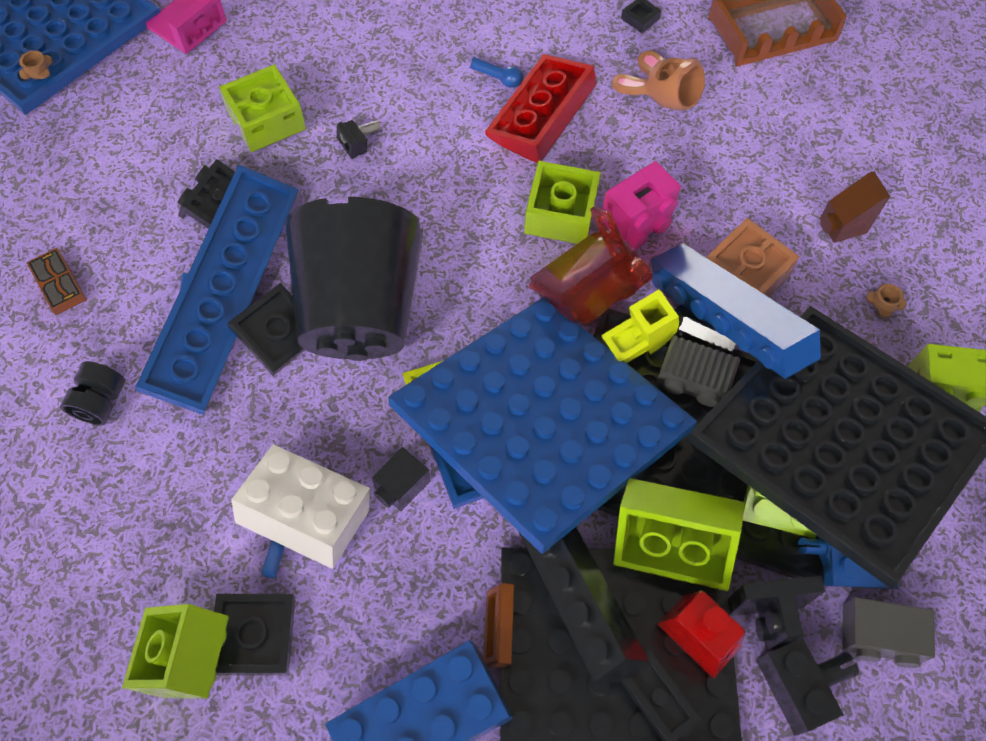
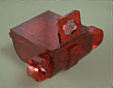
(592, 273)

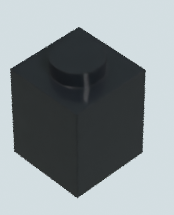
(400, 480)

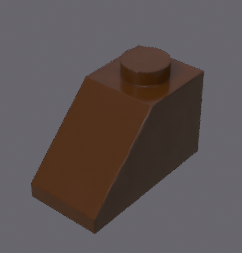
(854, 209)

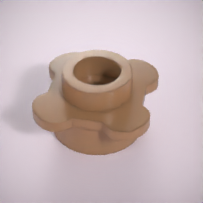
(34, 65)
(892, 294)

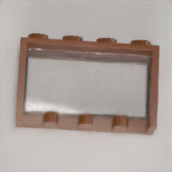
(775, 27)

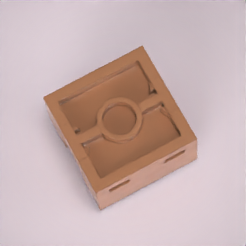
(755, 257)

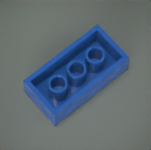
(439, 702)

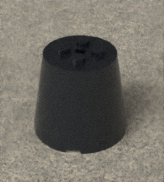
(352, 276)

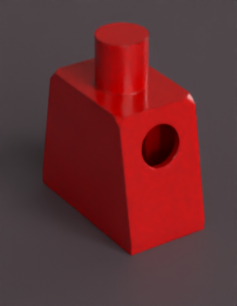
(704, 631)

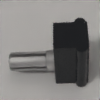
(353, 136)

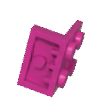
(187, 22)

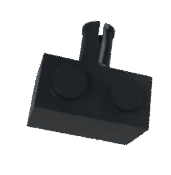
(804, 686)

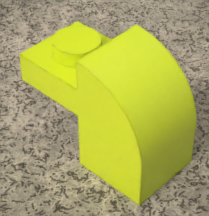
(648, 329)

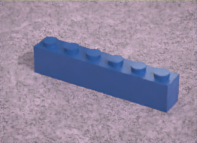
(737, 310)

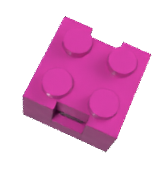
(642, 204)

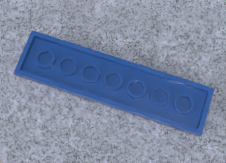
(216, 290)

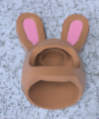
(670, 81)

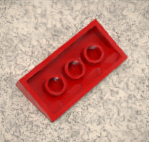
(542, 106)

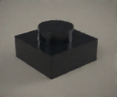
(641, 15)

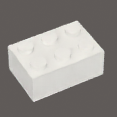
(301, 505)

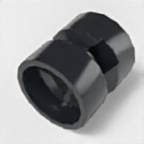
(93, 392)

